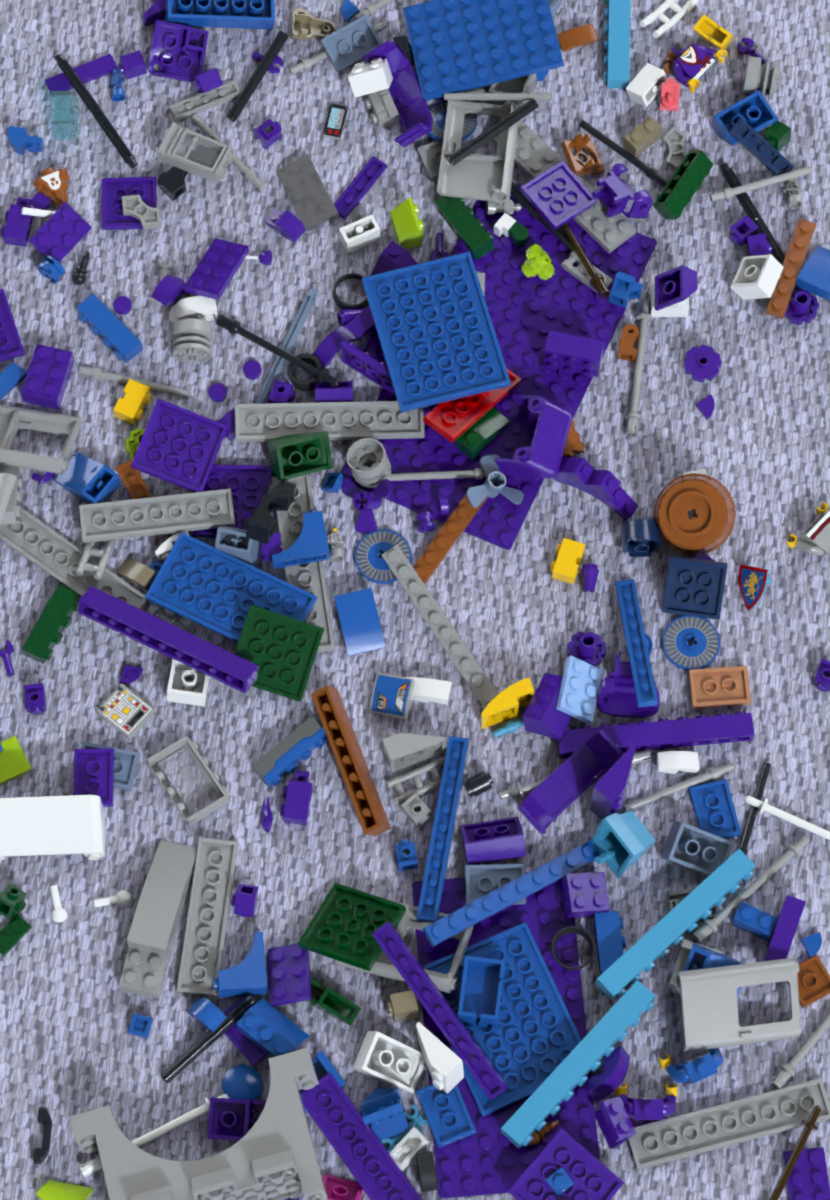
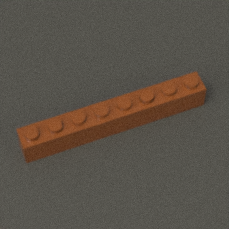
(351, 761)

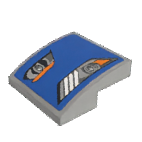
(392, 696)

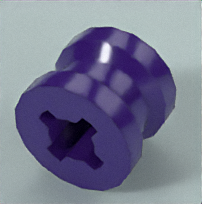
(425, 522)

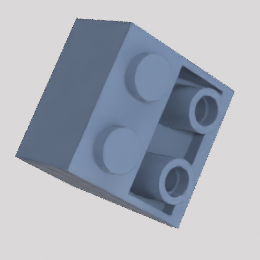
(235, 543)

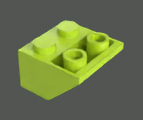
(407, 225)

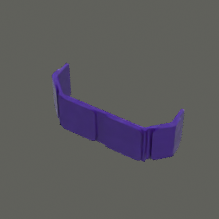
(405, 92)
(569, 781)

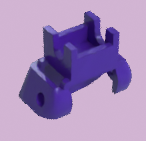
(621, 197)
(618, 694)

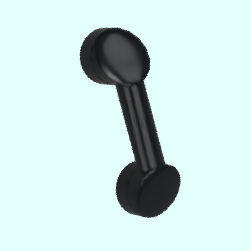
(41, 1154)

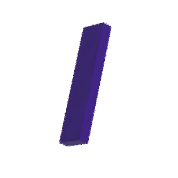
(86, 73)
(359, 187)

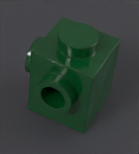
(777, 135)
(12, 901)

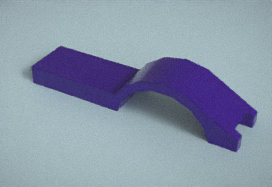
(351, 332)

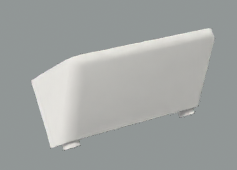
(52, 826)

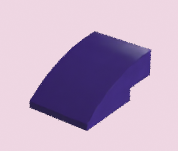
(232, 1117)

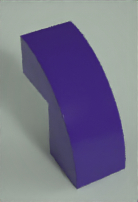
(615, 1070)

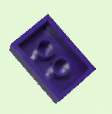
(573, 354)
(47, 376)

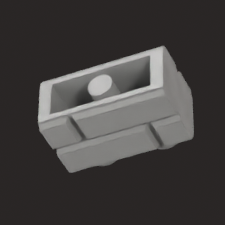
(382, 107)

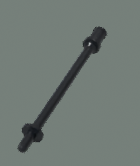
(235, 328)

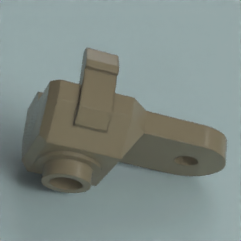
(304, 26)

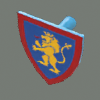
(752, 584)

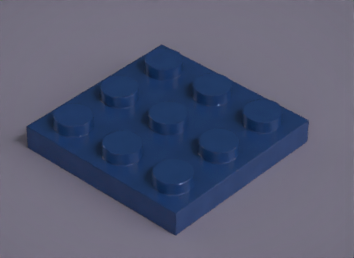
(694, 587)

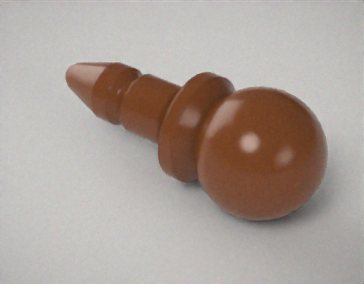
(671, 56)
(539, 1135)

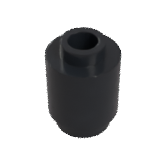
(478, 784)

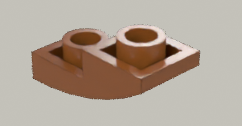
(577, 37)

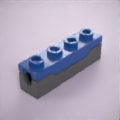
(290, 752)

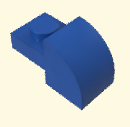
(20, 141)
(206, 1013)

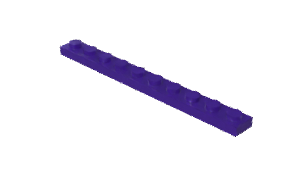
(440, 1010)

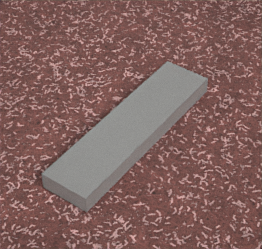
(205, 101)

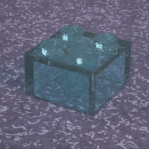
(64, 115)

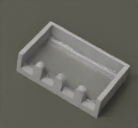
(188, 780)

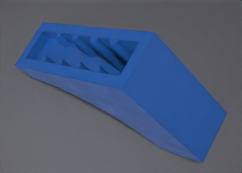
(310, 545)
(246, 977)

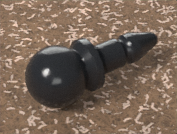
(79, 276)

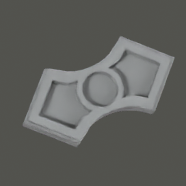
(675, 142)
(135, 207)

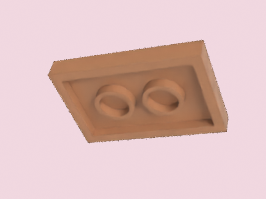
(719, 687)

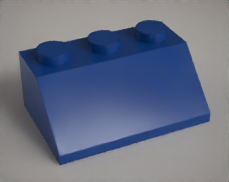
(752, 109)
(271, 1030)

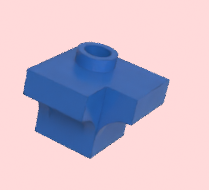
(624, 289)

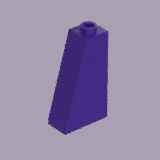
(785, 929)

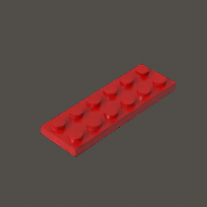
(458, 415)

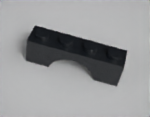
(173, 182)
(277, 498)

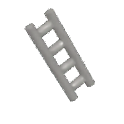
(104, 554)
(414, 774)

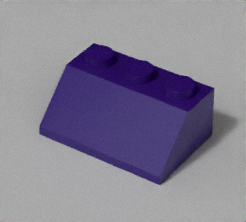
(541, 714)
(493, 840)

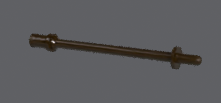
(597, 280)
(809, 1125)

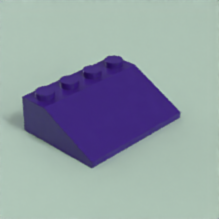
(611, 788)

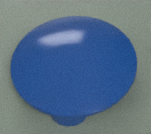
(242, 1083)

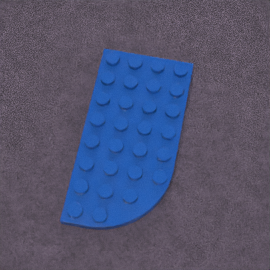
(219, 589)

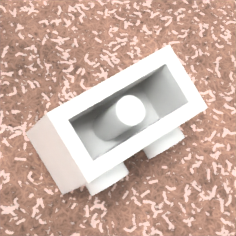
(646, 85)
(359, 234)

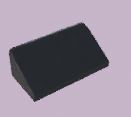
(405, 46)

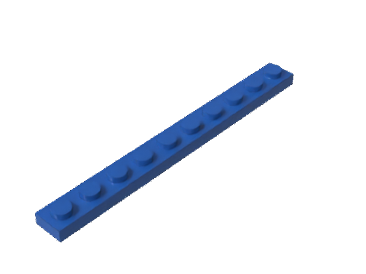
(442, 830)
(510, 893)

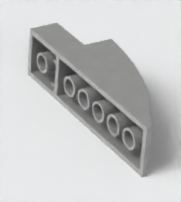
(157, 919)

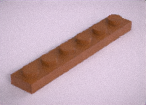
(792, 266)
(446, 539)

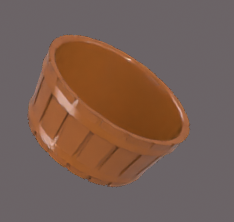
(714, 511)

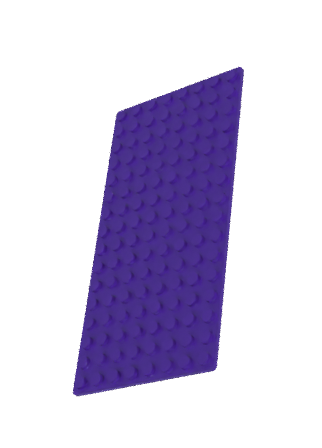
(488, 1159)

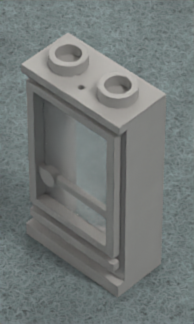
(195, 153)

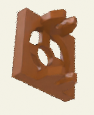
(593, 163)

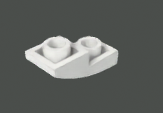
(165, 548)
(677, 761)

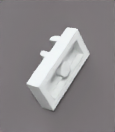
(408, 1147)

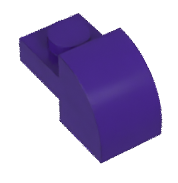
(286, 224)
(169, 289)

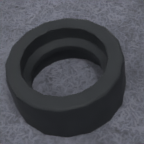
(305, 385)
(426, 1171)

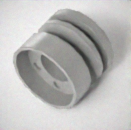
(761, 77)
(192, 340)
(368, 462)

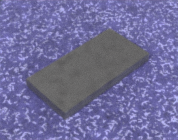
(307, 192)

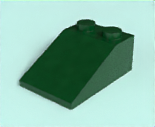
(481, 433)
(299, 454)

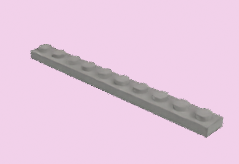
(440, 625)

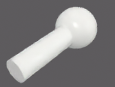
(121, 898)
(58, 914)

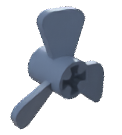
(478, 493)

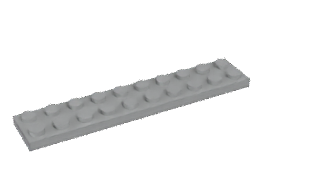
(536, 157)
(339, 419)
(61, 558)
(310, 575)
(728, 1124)

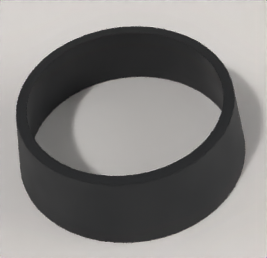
(342, 305)
(576, 930)

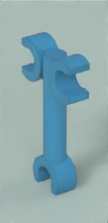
(416, 1121)

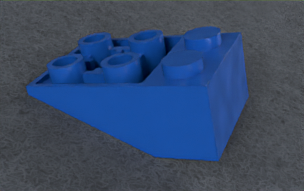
(88, 480)
(703, 958)

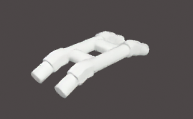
(668, 23)

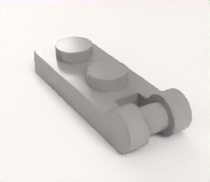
(580, 271)

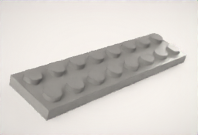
(156, 515)
(207, 916)

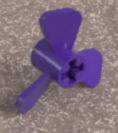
(366, 502)

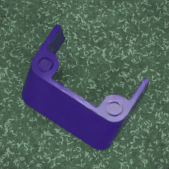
(548, 442)

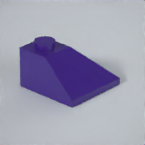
(393, 258)
(674, 286)

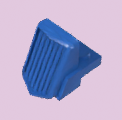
(384, 1112)

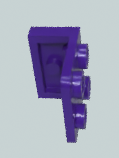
(614, 1122)

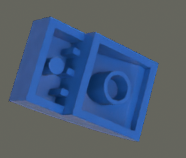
(816, 274)
(359, 621)

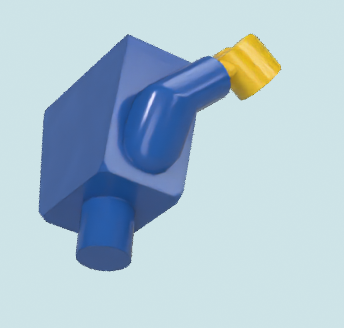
(694, 1068)

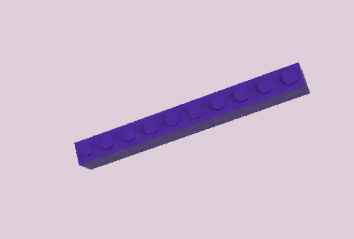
(168, 639)
(665, 733)

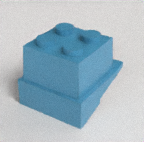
(621, 841)

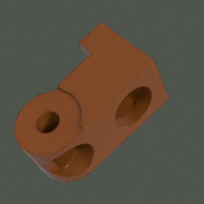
(628, 338)

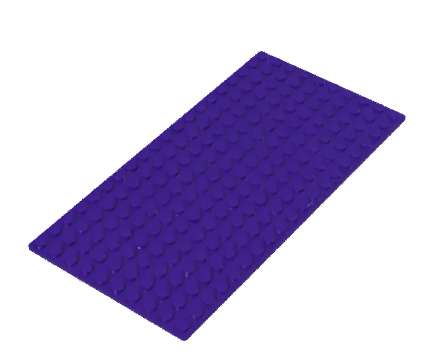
(521, 317)

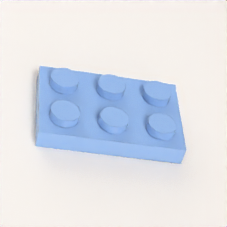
(579, 689)

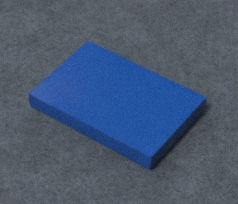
(715, 809)
(445, 1114)

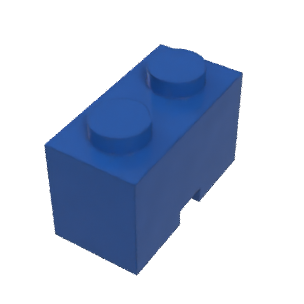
(754, 921)

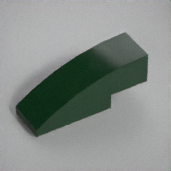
(332, 1003)

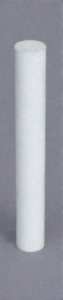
(37, 212)

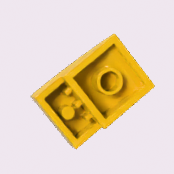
(507, 703)

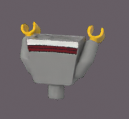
(816, 537)

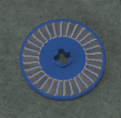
(439, 113)
(368, 554)
(694, 656)

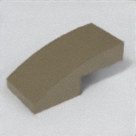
(137, 572)

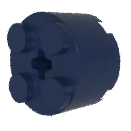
(640, 537)

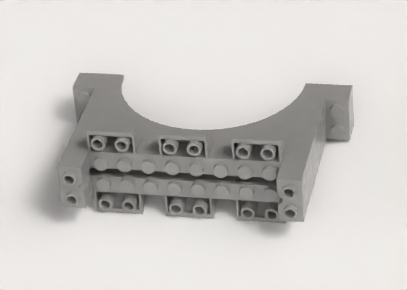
(268, 1163)

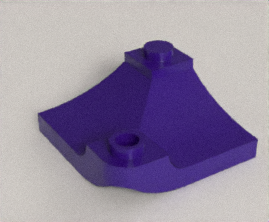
(177, 51)

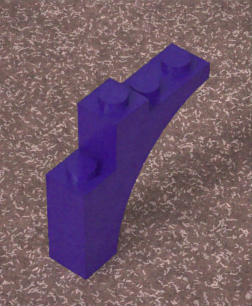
(598, 483)

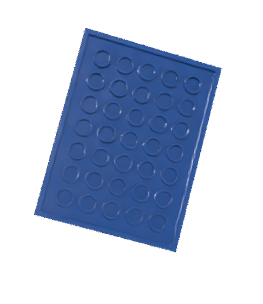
(480, 42)
(435, 332)
(532, 1024)

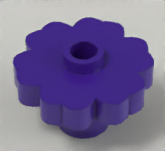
(801, 307)
(702, 363)
(587, 648)

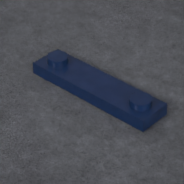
(760, 148)

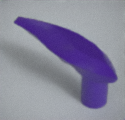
(47, 476)
(266, 816)

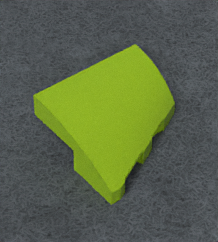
(63, 1191)

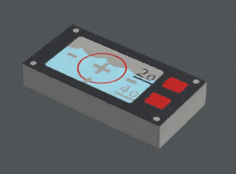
(335, 121)

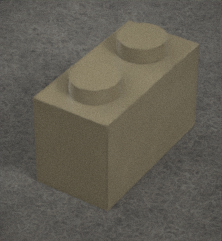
(642, 137)
(402, 1006)

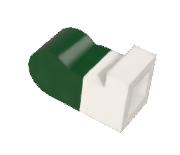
(512, 229)

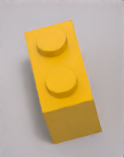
(713, 33)
(132, 405)
(566, 565)

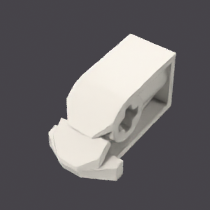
(194, 307)

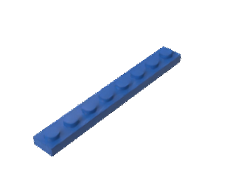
(636, 643)

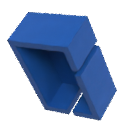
(481, 990)

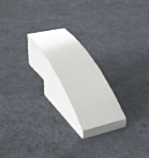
(431, 690)

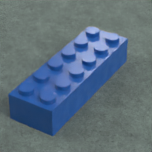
(222, 13)

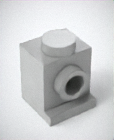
(416, 818)

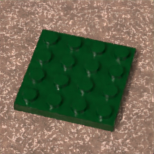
(281, 649)
(346, 924)

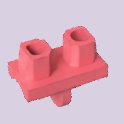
(669, 95)

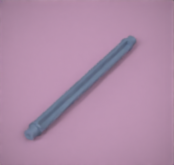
(287, 346)

